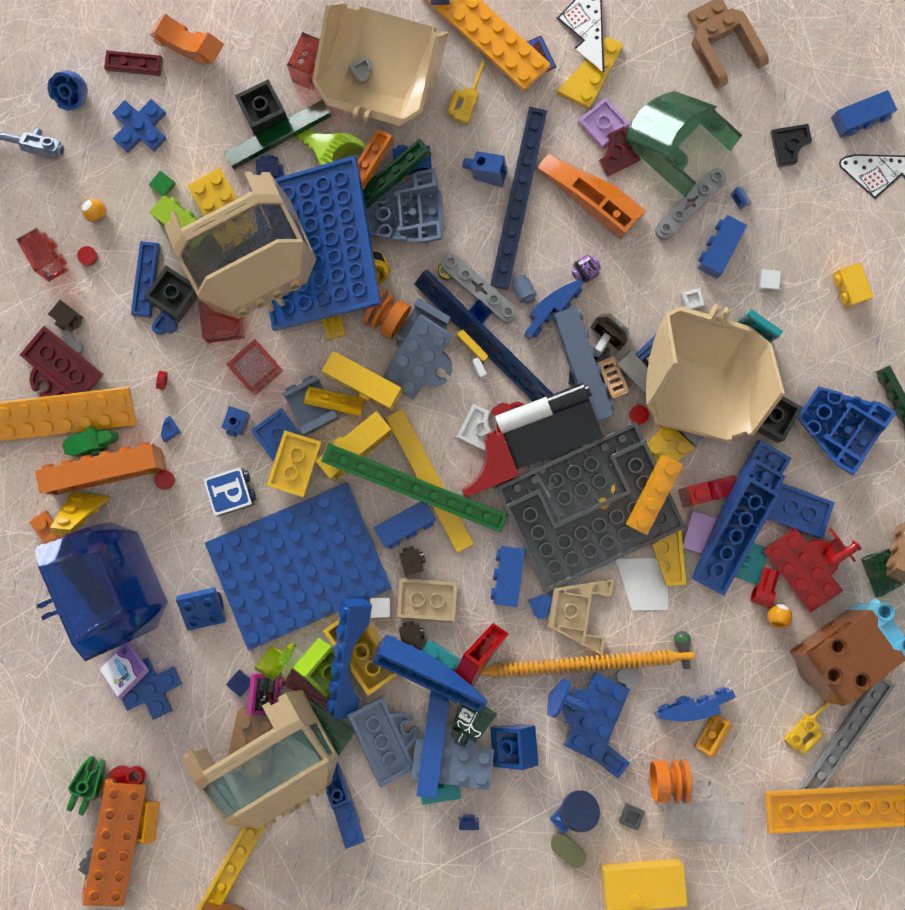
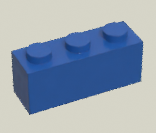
(864, 114)
(721, 246)
(405, 524)
(508, 576)

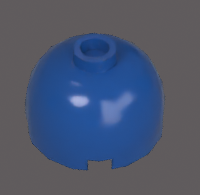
(67, 90)

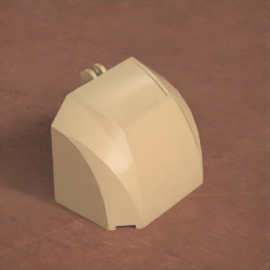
(402, 57)
(711, 375)

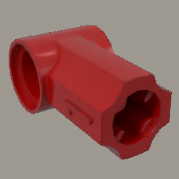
(764, 592)

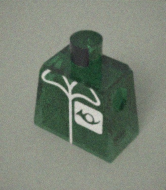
(471, 723)

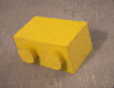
(852, 285)

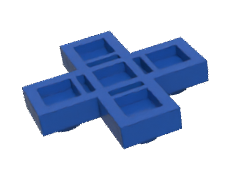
(139, 126)
(152, 691)

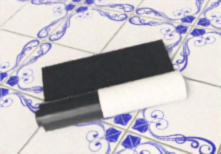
(550, 425)

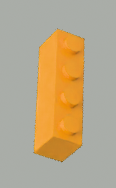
(654, 494)

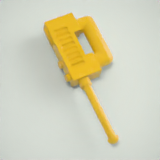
(469, 96)
(802, 728)

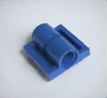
(201, 608)

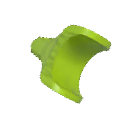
(331, 146)

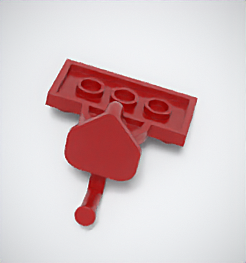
(810, 565)

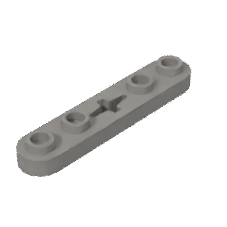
(678, 216)
(463, 275)

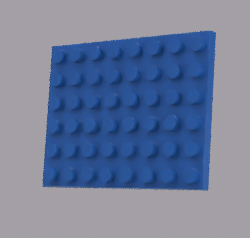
(336, 224)
(297, 565)

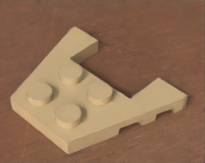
(571, 612)

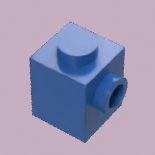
(235, 421)

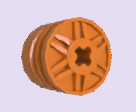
(389, 315)
(670, 781)

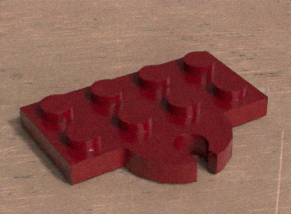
(58, 366)

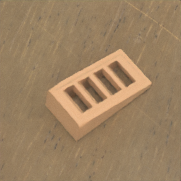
(620, 379)

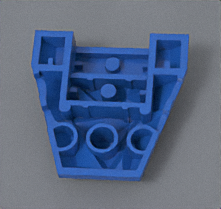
(844, 425)

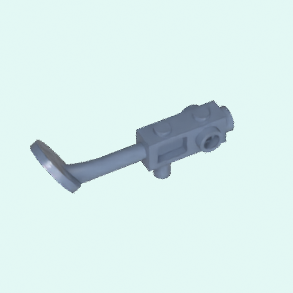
(36, 144)

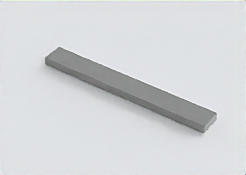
(846, 736)

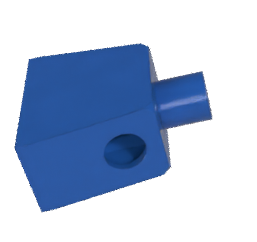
(487, 168)

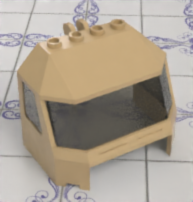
(245, 250)

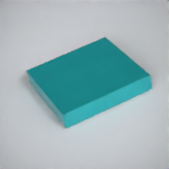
(761, 325)

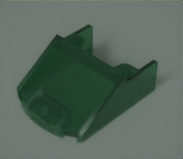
(666, 124)

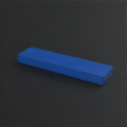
(145, 276)

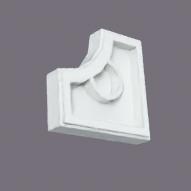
(475, 427)

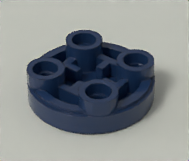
(580, 811)

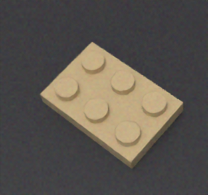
(427, 599)

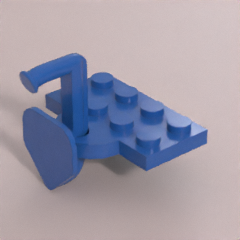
(592, 713)

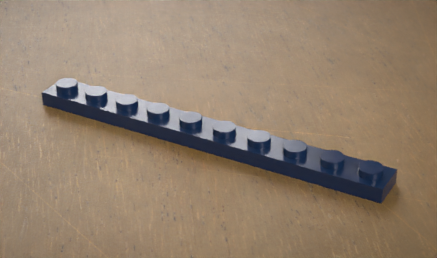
(518, 198)
(496, 351)

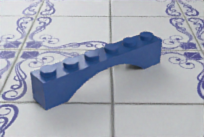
(353, 620)

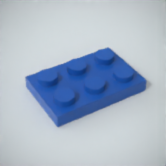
(271, 431)
(801, 511)

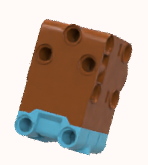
(851, 652)

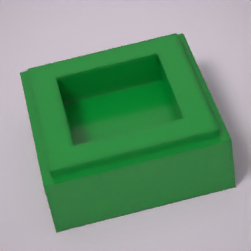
(162, 184)

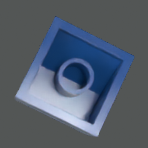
(514, 746)

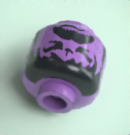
(586, 269)

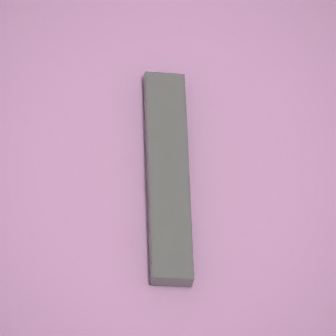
(637, 373)

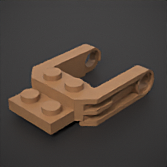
(714, 22)

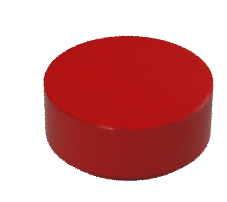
(87, 256)
(161, 380)
(639, 414)
(164, 480)

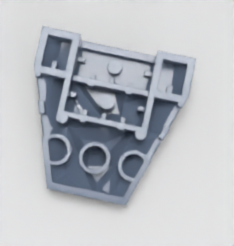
(409, 210)

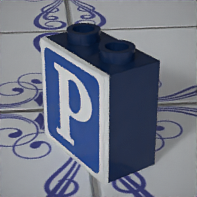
(230, 491)

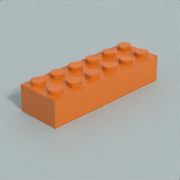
(100, 470)

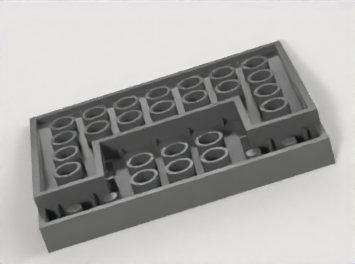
(570, 530)

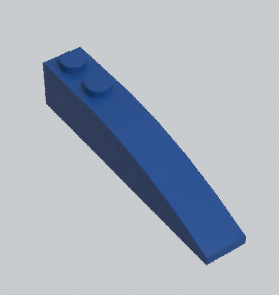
(426, 671)

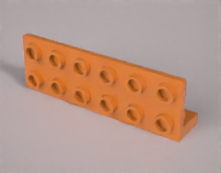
(113, 844)

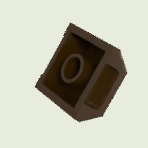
(610, 325)

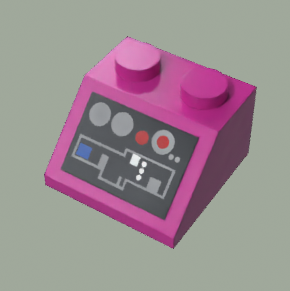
(263, 691)

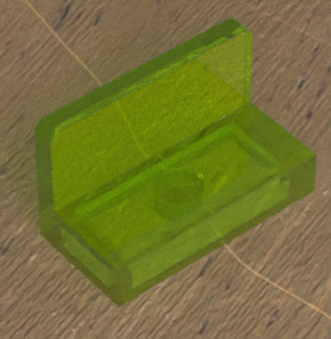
(274, 661)

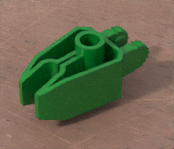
(89, 442)
(86, 784)

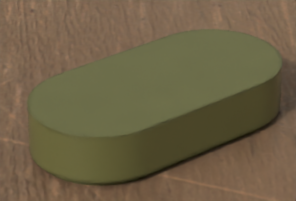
(568, 850)

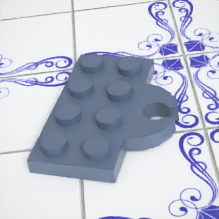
(420, 358)
(383, 739)
(459, 765)

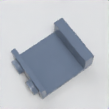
(426, 310)
(309, 417)

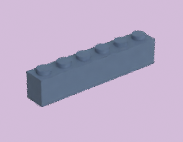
(581, 359)

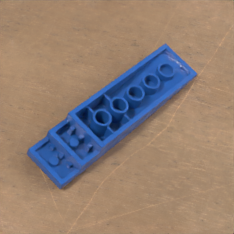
(742, 517)

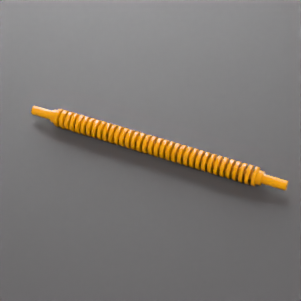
(628, 660)

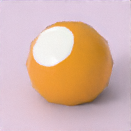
(93, 210)
(779, 616)

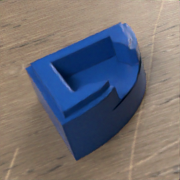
(169, 429)

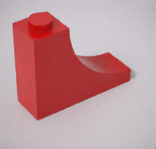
(497, 465)
(706, 491)
(480, 653)

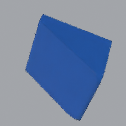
(740, 198)

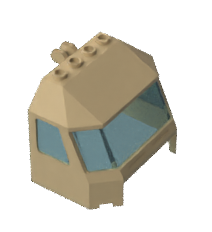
(271, 772)

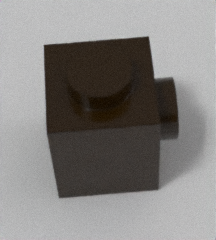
(65, 316)
(412, 560)
(412, 634)

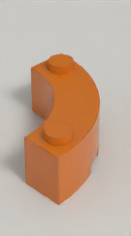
(197, 47)

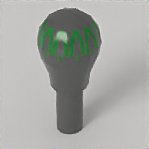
(682, 642)

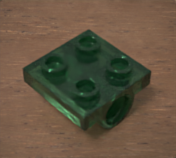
(876, 571)

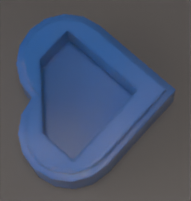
(164, 324)
(540, 605)

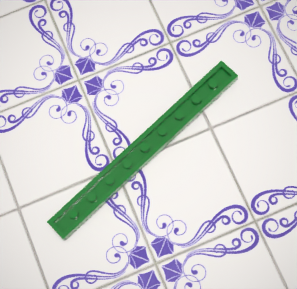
(413, 487)

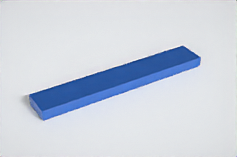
(433, 746)

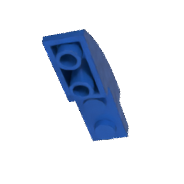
(555, 302)
(688, 710)
(344, 810)

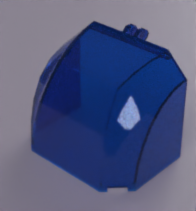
(101, 587)

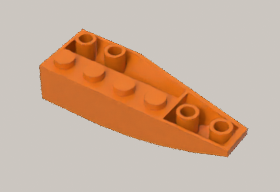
(595, 195)

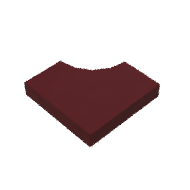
(619, 153)

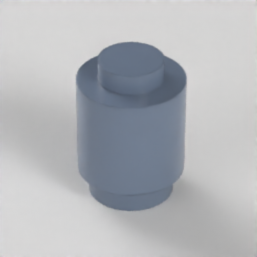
(524, 289)

